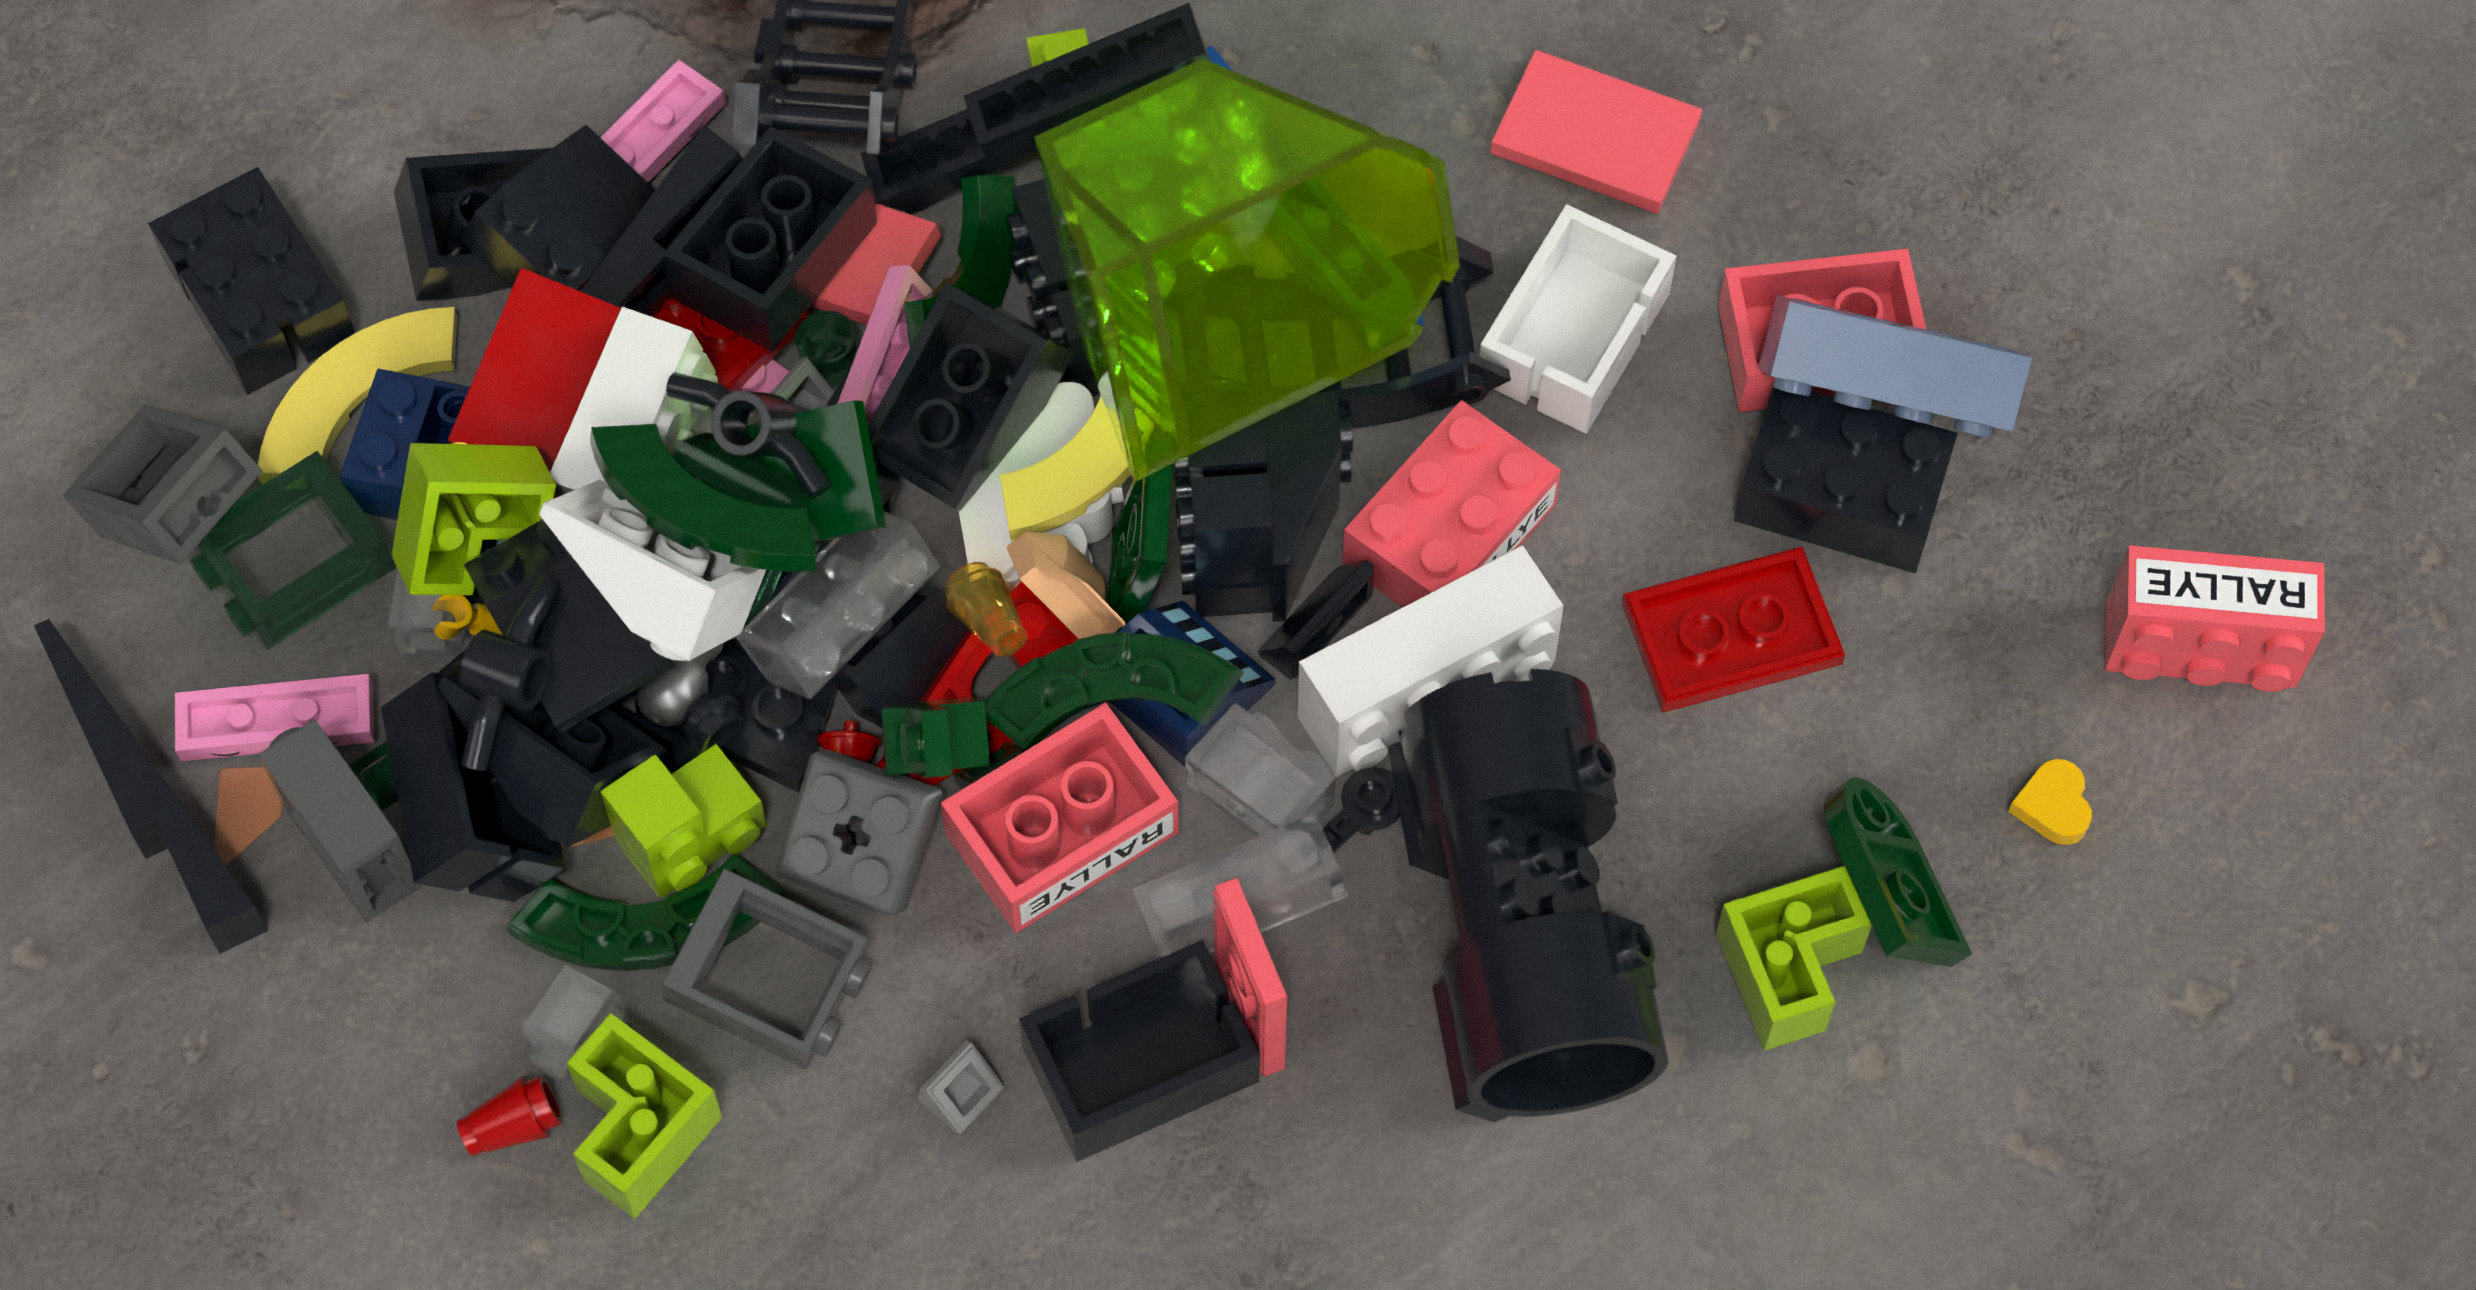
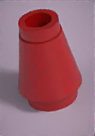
(511, 1117)

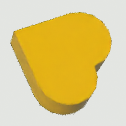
(2054, 803)

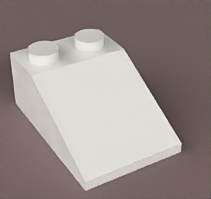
(658, 588)

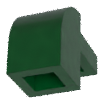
(935, 736)

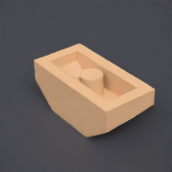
(1064, 582)

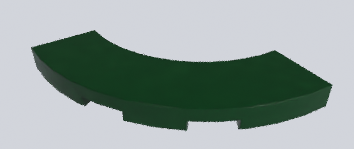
(982, 247)
(692, 513)
(1104, 671)
(622, 936)

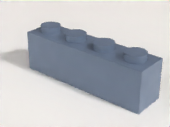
(1893, 364)

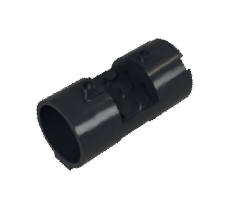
(1547, 992)

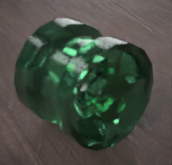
(823, 333)

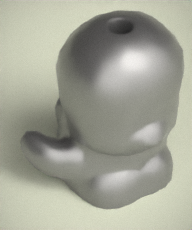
(675, 691)

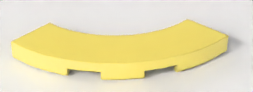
(342, 377)
(1066, 481)

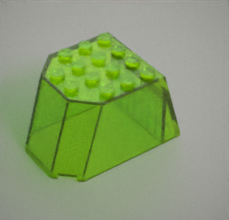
(1236, 252)

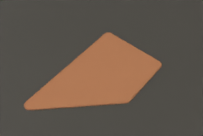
(244, 809)

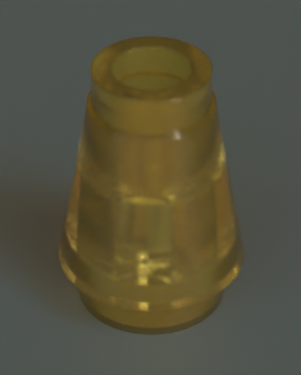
(984, 605)

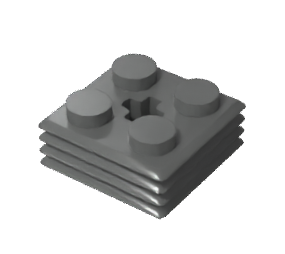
(893, 811)

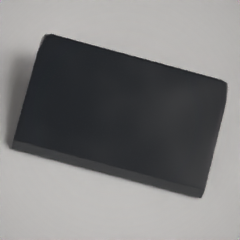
(1319, 617)

